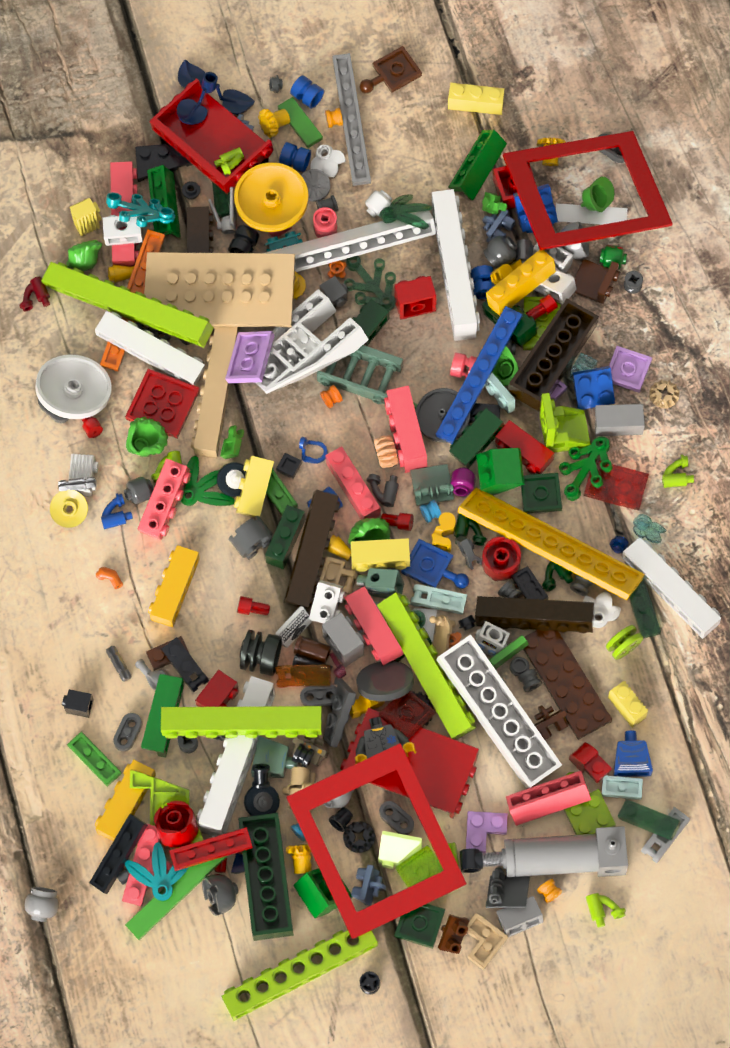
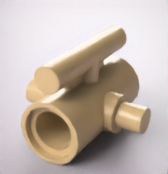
(300, 779)

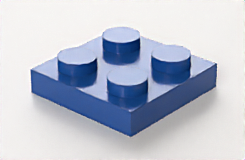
(593, 387)

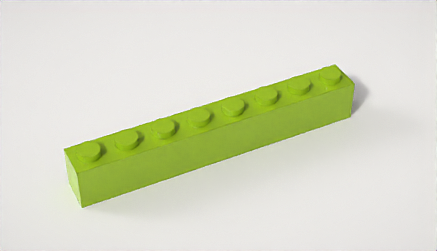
(423, 662)
(241, 721)

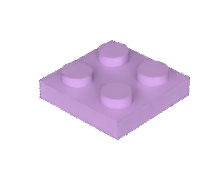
(629, 368)

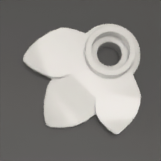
(327, 163)
(604, 608)

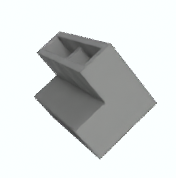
(619, 420)

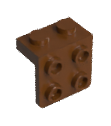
(596, 280)

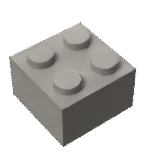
(343, 639)

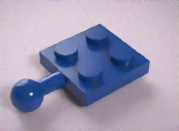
(430, 564)

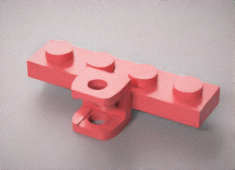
(135, 890)

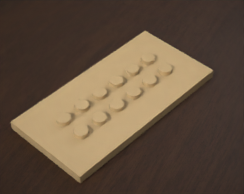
(225, 286)

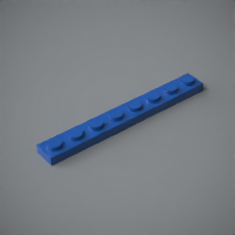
(478, 375)

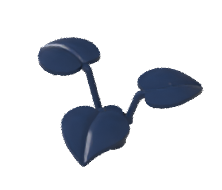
(192, 112)

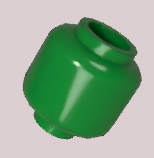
(613, 253)

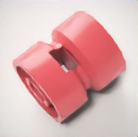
(324, 222)
(459, 364)

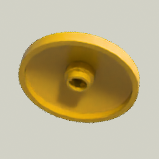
(271, 197)

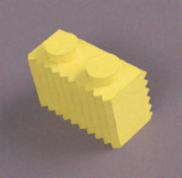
(86, 216)
(628, 704)

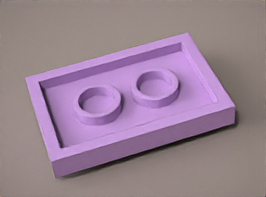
(250, 357)

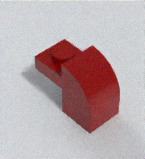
(589, 761)

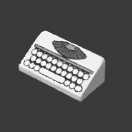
(294, 626)

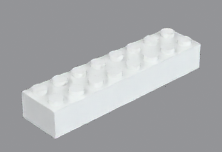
(455, 265)
(498, 712)
(233, 765)

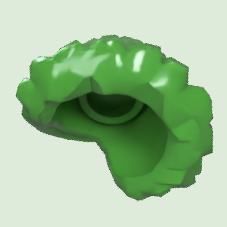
(84, 255)
(146, 437)
(370, 529)

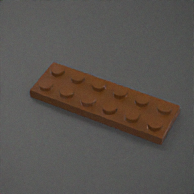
(566, 682)

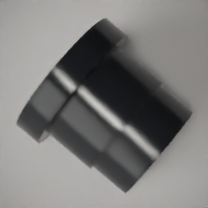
(341, 819)

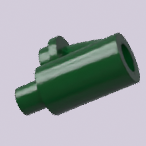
(462, 528)
(564, 574)

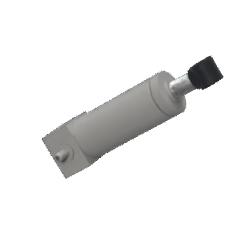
(598, 852)

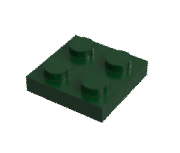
(541, 493)
(421, 925)

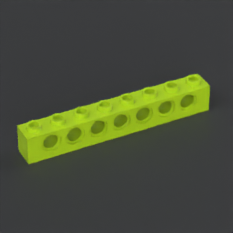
(294, 980)

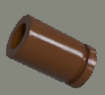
(312, 649)

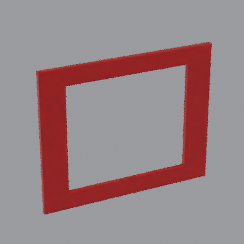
(536, 212)
(405, 900)

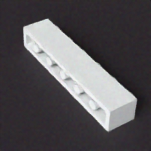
(149, 348)
(671, 587)

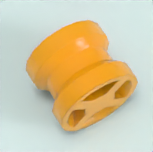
(333, 117)
(549, 890)

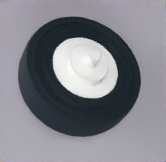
(229, 478)

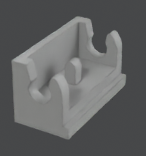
(520, 919)

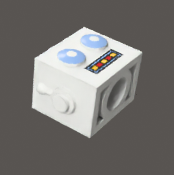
(491, 639)

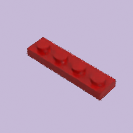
(210, 849)

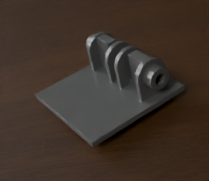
(507, 891)

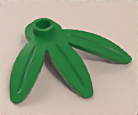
(205, 483)

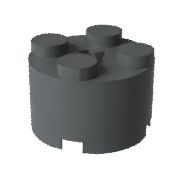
(251, 537)

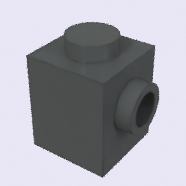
(335, 292)

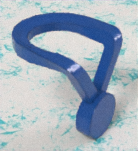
(302, 445)

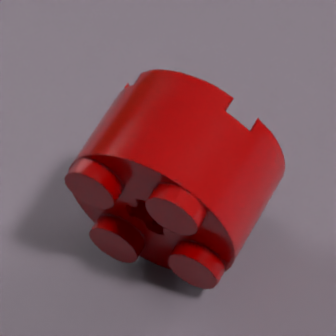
(506, 549)
(176, 824)

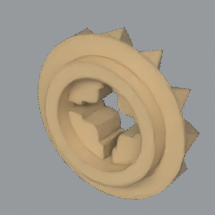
(656, 395)

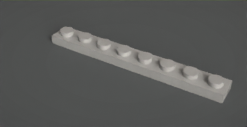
(351, 119)

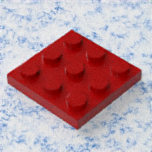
(164, 401)

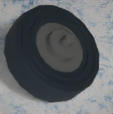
(261, 801)

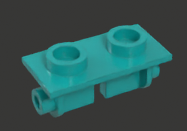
(289, 239)

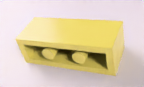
(476, 98)
(253, 486)
(380, 554)

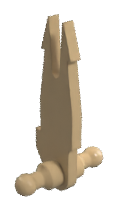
(443, 631)

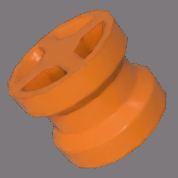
(331, 396)

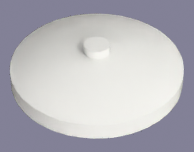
(73, 386)

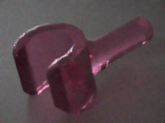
(340, 670)

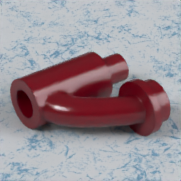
(40, 291)

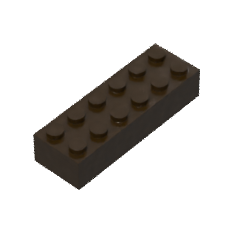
(553, 354)

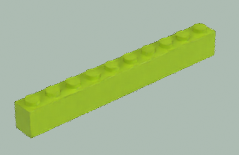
(128, 304)

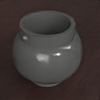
(501, 251)

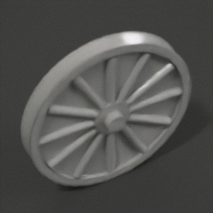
(317, 184)

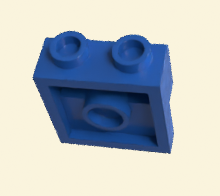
(546, 196)

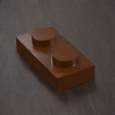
(158, 658)

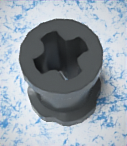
(329, 203)

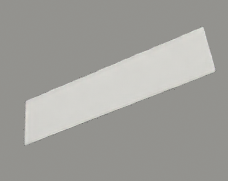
(576, 213)

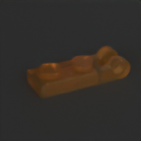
(303, 675)

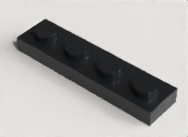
(118, 853)

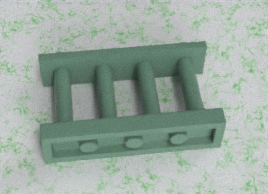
(374, 358)

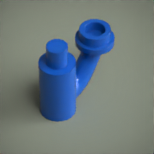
(119, 518)

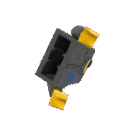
(380, 739)

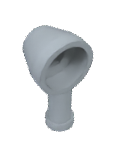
(151, 676)

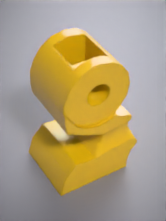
(504, 270)
(446, 527)
(361, 706)

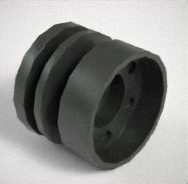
(260, 652)

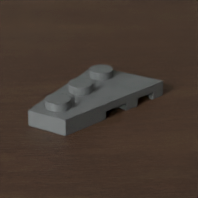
(341, 705)

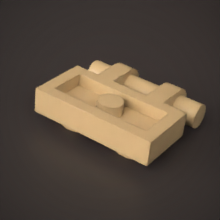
(334, 570)

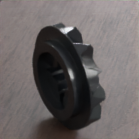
(359, 846)

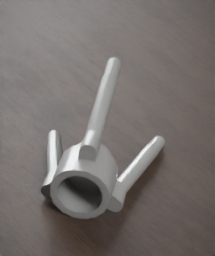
(228, 223)

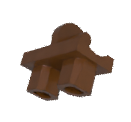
(556, 718)
(453, 934)

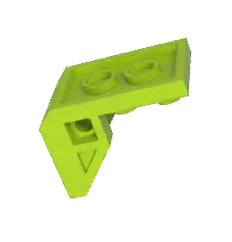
(562, 426)

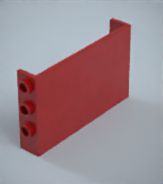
(211, 138)
(439, 765)

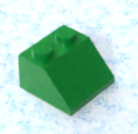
(500, 470)
(315, 893)

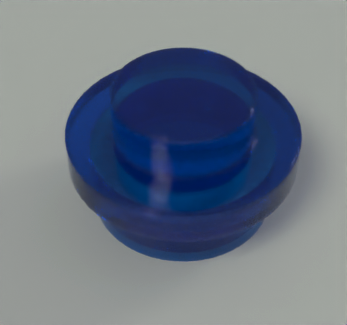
(619, 544)

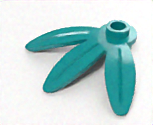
(160, 877)

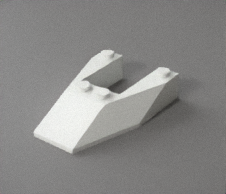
(300, 353)

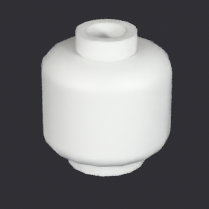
(377, 201)

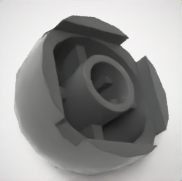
(220, 893)

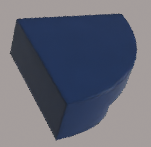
(238, 864)

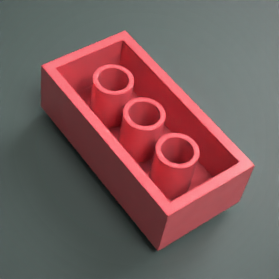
(407, 433)

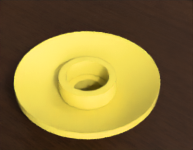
(59, 506)

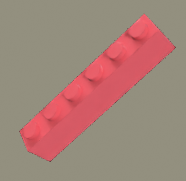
(123, 183)

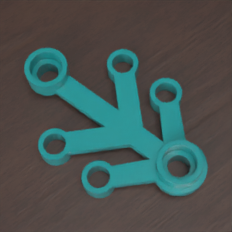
(140, 208)

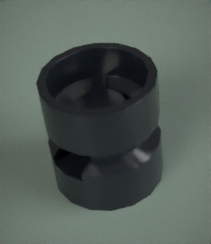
(244, 240)

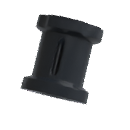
(261, 776)

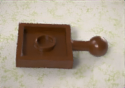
(394, 70)

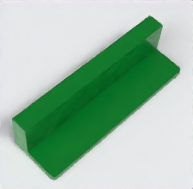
(478, 163)
(163, 189)
(167, 694)

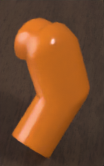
(111, 574)

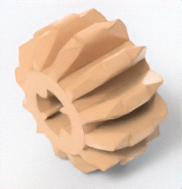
(386, 451)

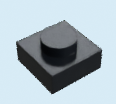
(289, 465)

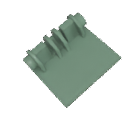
(432, 484)

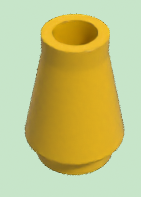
(118, 273)
(339, 548)

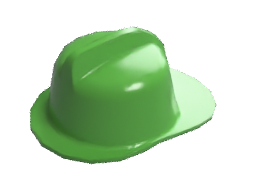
(598, 195)
(506, 367)

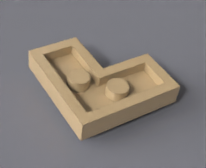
(489, 939)

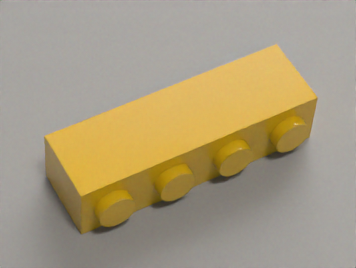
(521, 281)
(174, 586)
(124, 802)

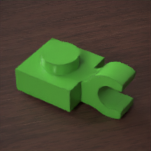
(491, 203)
(232, 444)

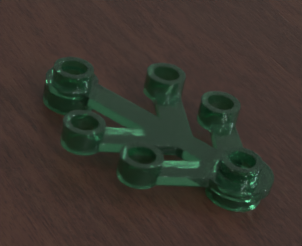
(371, 285)

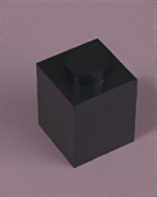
(78, 703)

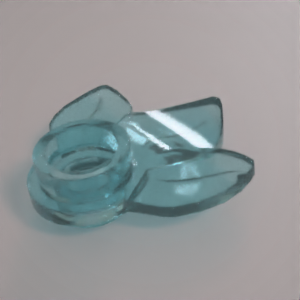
(646, 528)

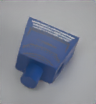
(632, 757)

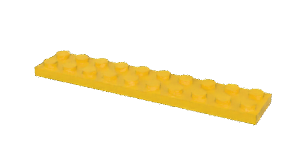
(551, 543)

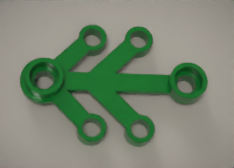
(586, 465)

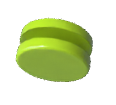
(624, 642)

